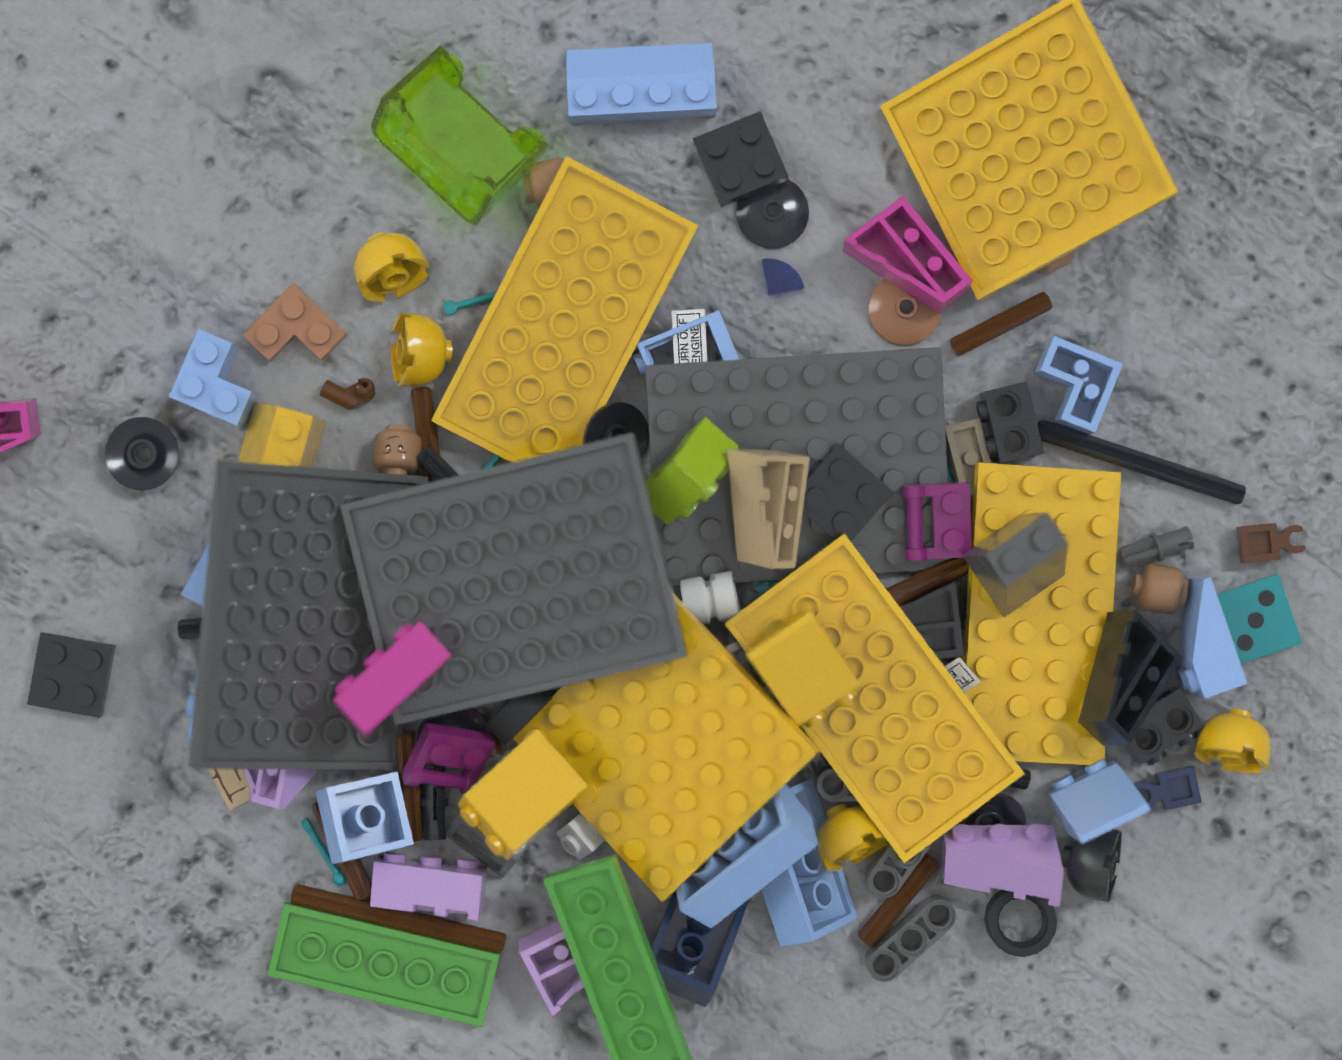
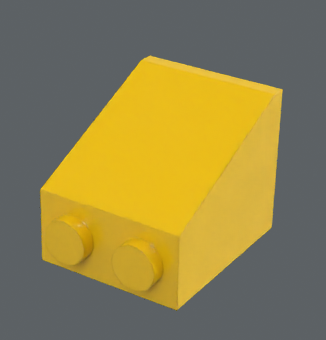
(281, 436)
(803, 668)
(521, 795)

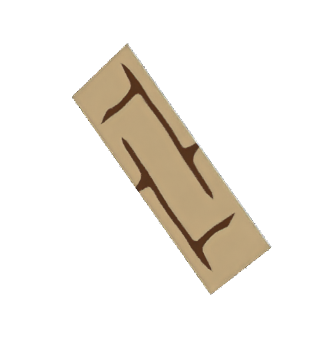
(232, 786)

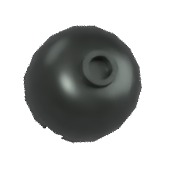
(1093, 865)

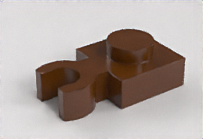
(1263, 542)

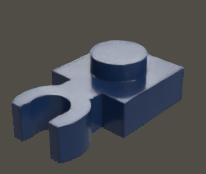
(1173, 787)

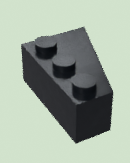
(938, 620)
(1126, 677)

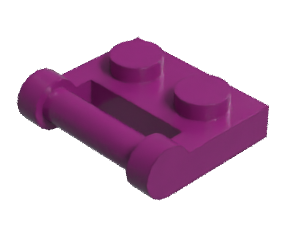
(949, 520)
(448, 748)

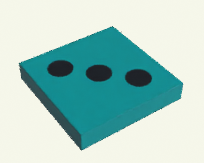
(1259, 618)

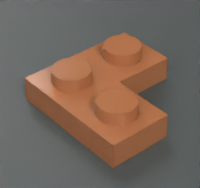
(294, 317)

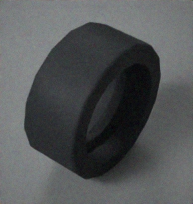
(517, 714)
(1016, 948)

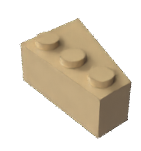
(767, 505)

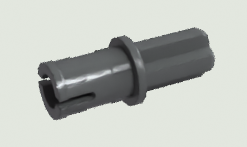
(1156, 547)

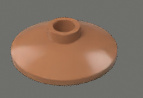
(895, 325)

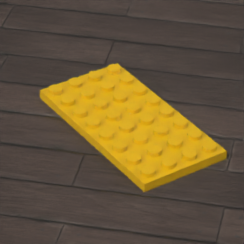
(564, 317)
(1043, 653)
(910, 735)

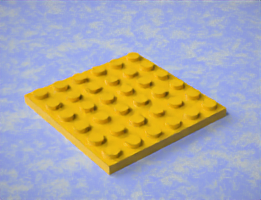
(1029, 148)
(673, 755)

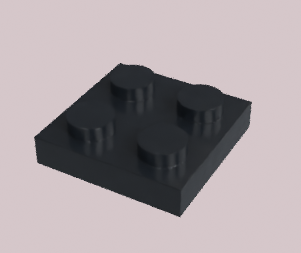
(740, 159)
(843, 494)
(71, 674)

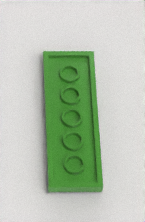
(616, 962)
(383, 964)

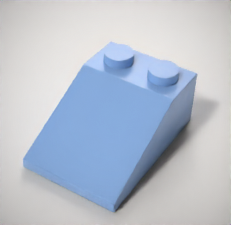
(1207, 648)
(1095, 800)

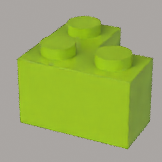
(690, 472)

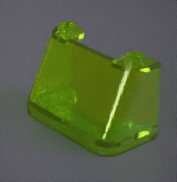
(453, 138)

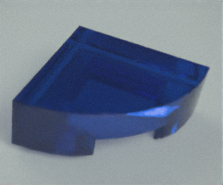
(780, 277)

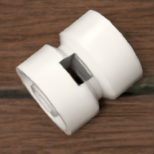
(711, 597)

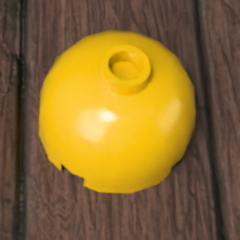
(389, 265)
(419, 350)
(1235, 741)
(847, 837)

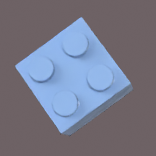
(364, 817)

